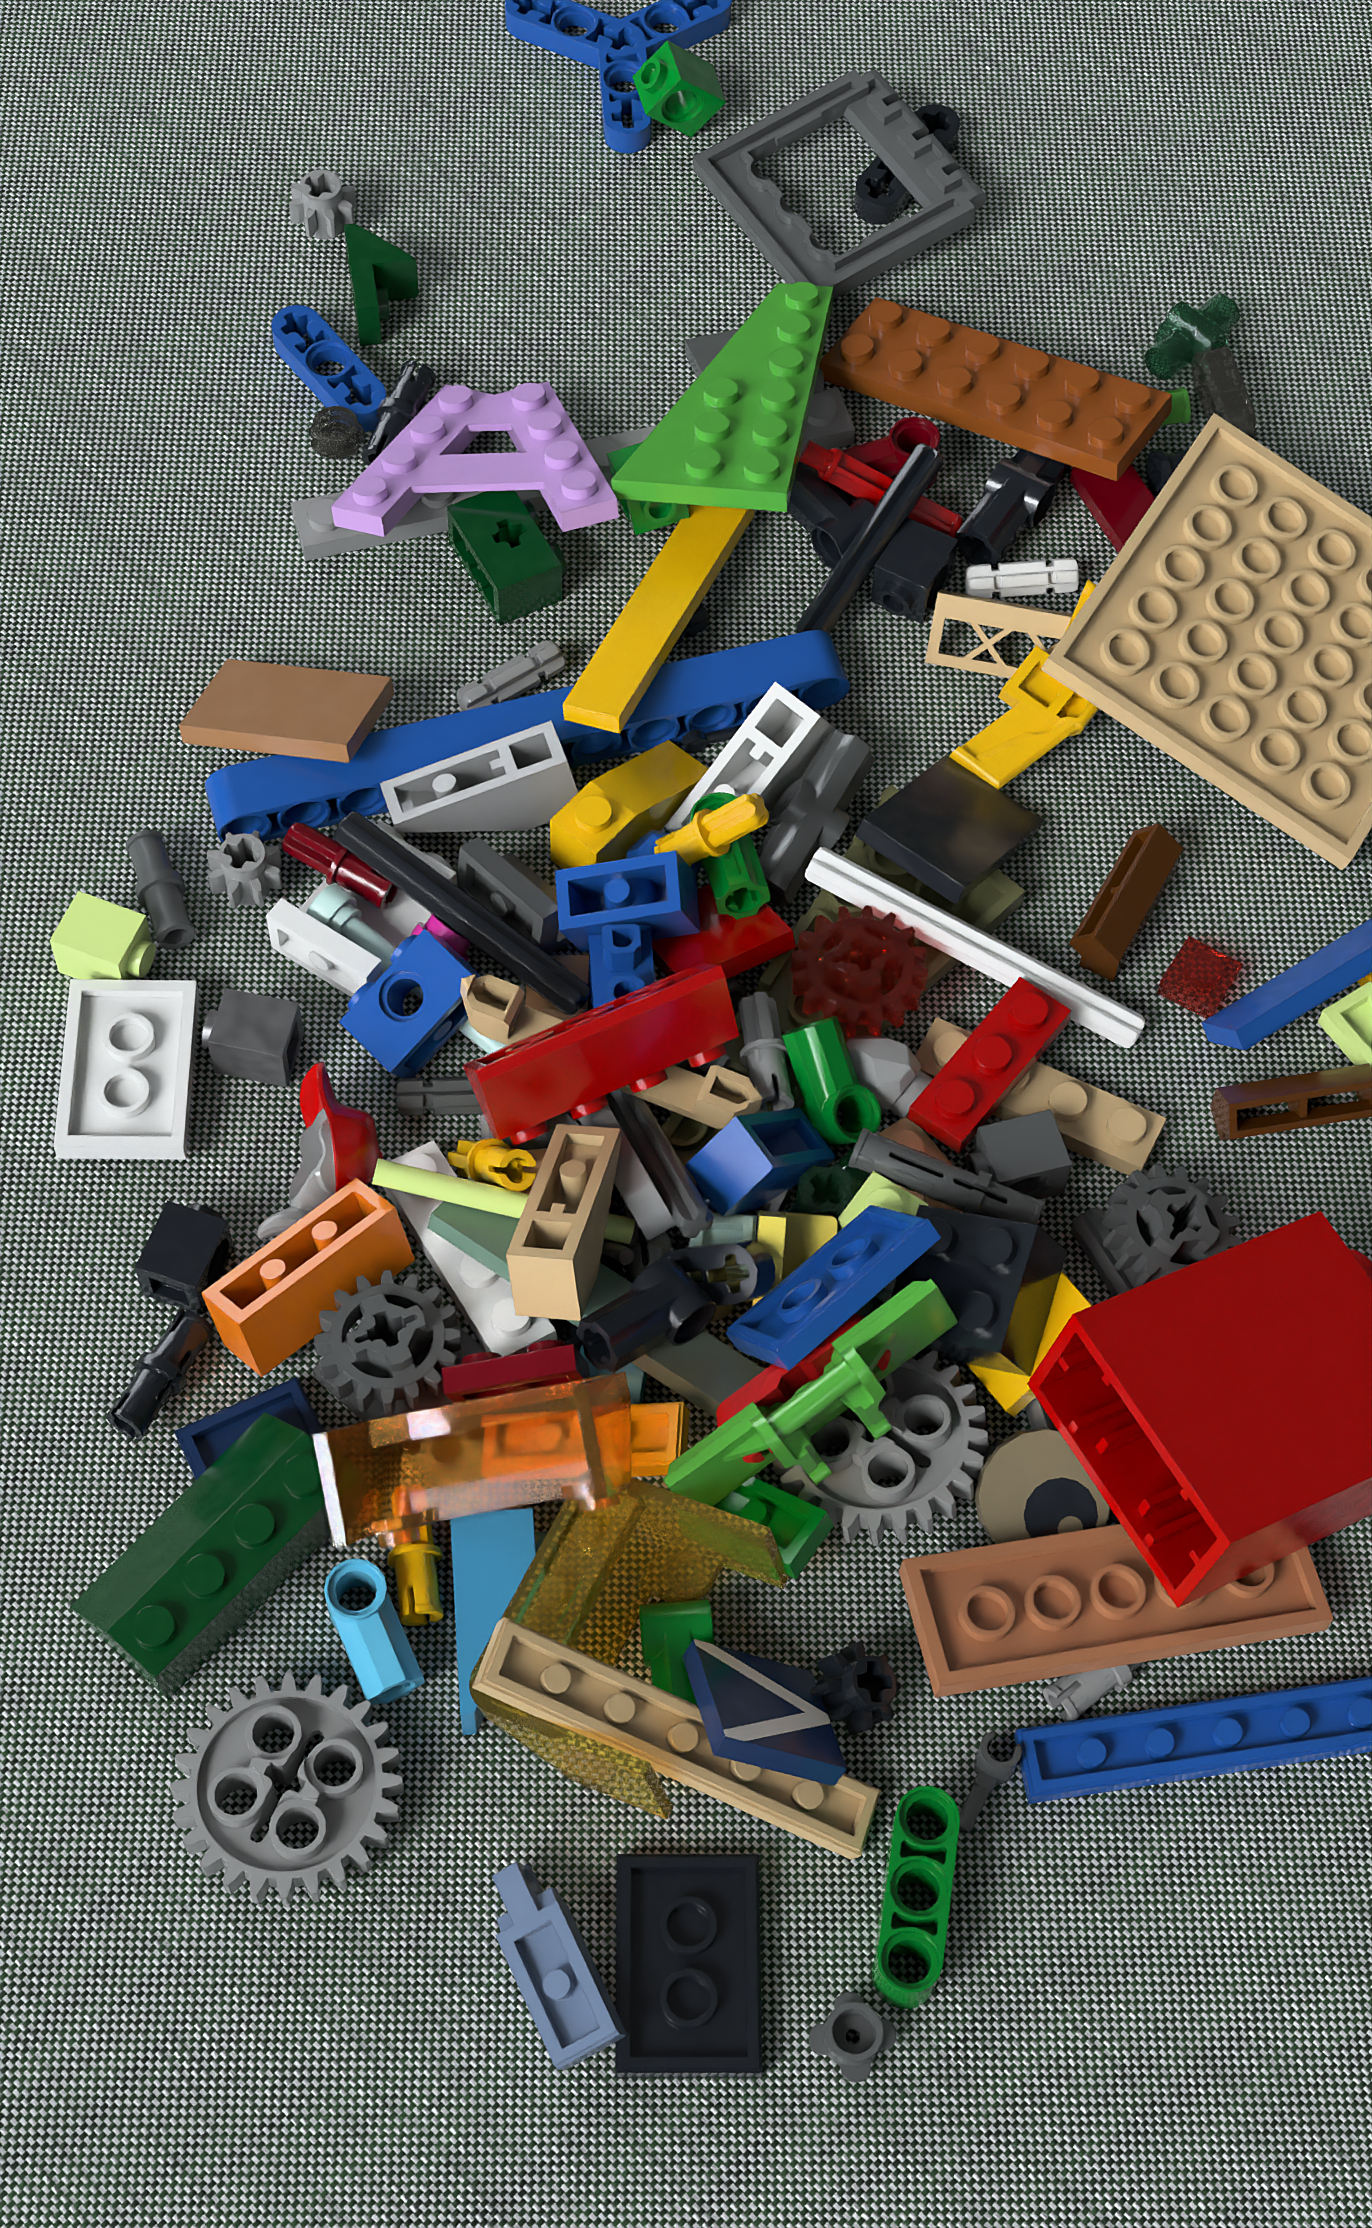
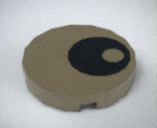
(1036, 1489)

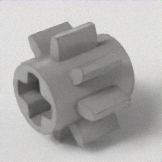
(322, 204)
(244, 869)

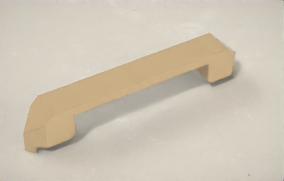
(499, 1013)

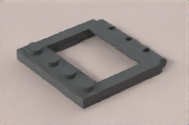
(897, 138)

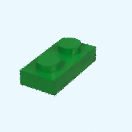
(793, 1522)

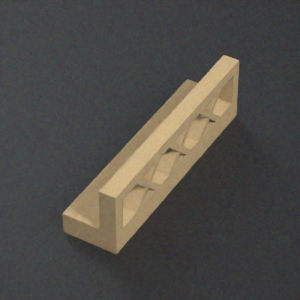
(994, 614)

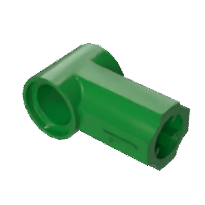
(736, 875)
(830, 1081)
(666, 1635)

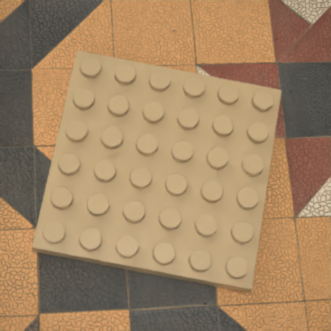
(1243, 638)

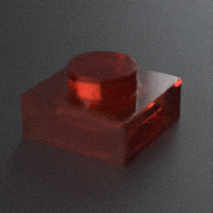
(1200, 978)

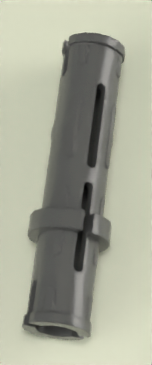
(942, 1180)

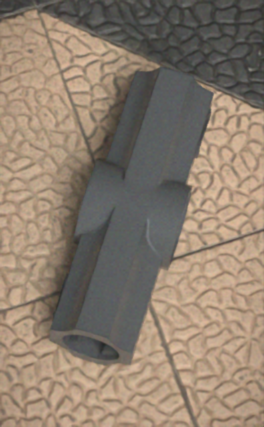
(812, 813)

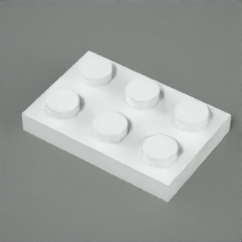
(127, 1069)

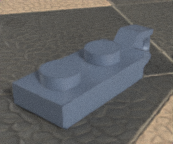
(554, 1969)

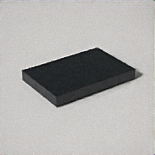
(949, 828)
(688, 1966)

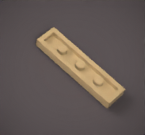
(1086, 1116)

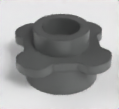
(848, 2015)

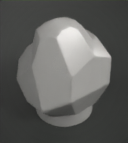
(888, 1072)

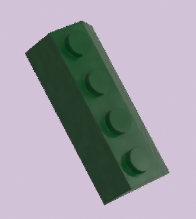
(212, 1556)

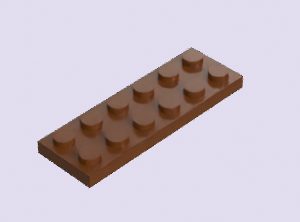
(997, 388)

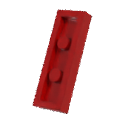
(989, 1065)

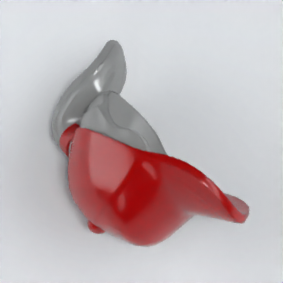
(334, 1150)

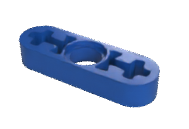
(323, 347)

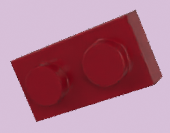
(491, 1374)

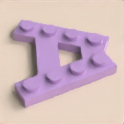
(430, 460)

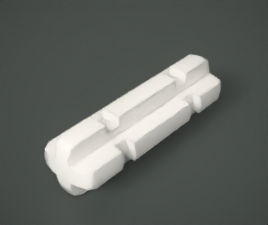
(1022, 578)

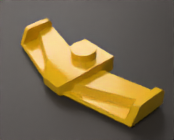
(1039, 719)

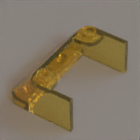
(588, 1596)

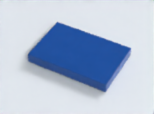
(831, 1285)

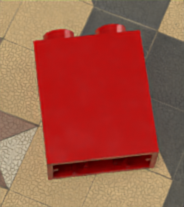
(1225, 1404)

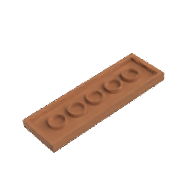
(1084, 1607)

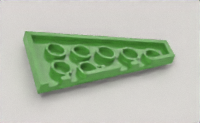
(744, 417)

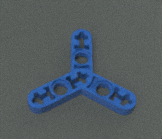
(616, 48)

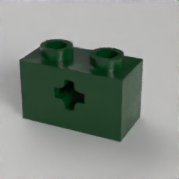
(506, 553)

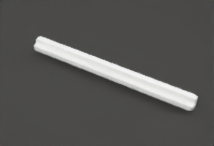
(972, 945)

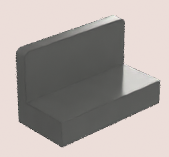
(511, 893)

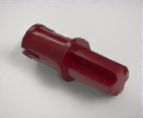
(337, 864)

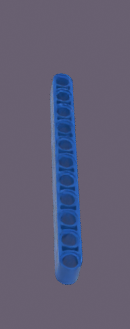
(684, 696)

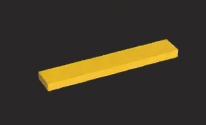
(655, 617)

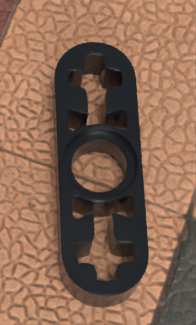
(882, 209)

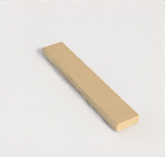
(668, 1733)

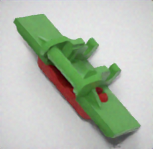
(784, 1408)

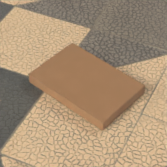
(287, 710)

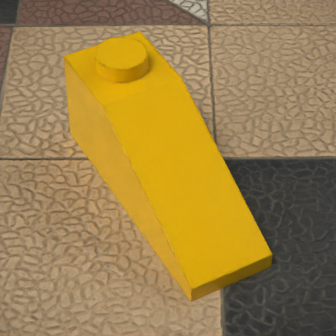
(623, 806)

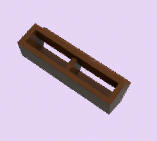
(1126, 900)
(1294, 1091)

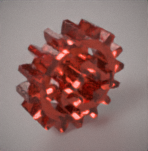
(857, 972)

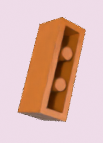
(276, 1295)

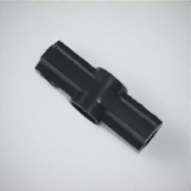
(1012, 500)

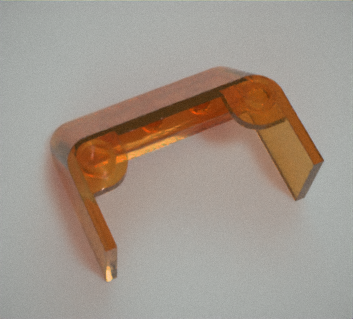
(477, 1459)

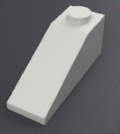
(763, 754)

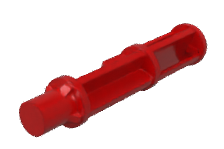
(870, 484)

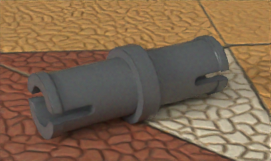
(160, 889)

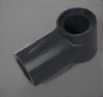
(826, 514)
(656, 1309)

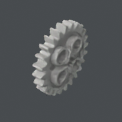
(913, 1398)
(343, 1813)

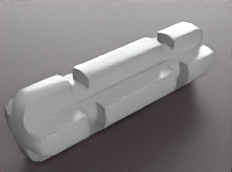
(513, 677)

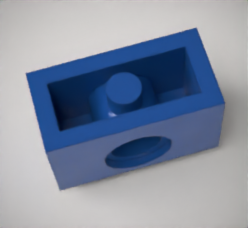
(642, 890)
(377, 1013)

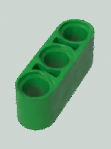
(926, 1864)

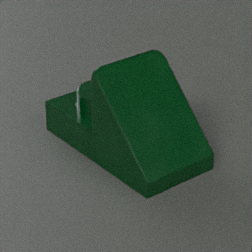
(377, 275)

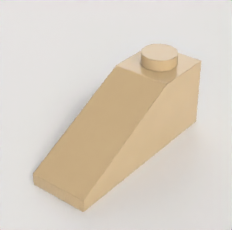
(564, 1224)

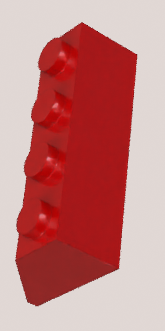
(603, 1051)

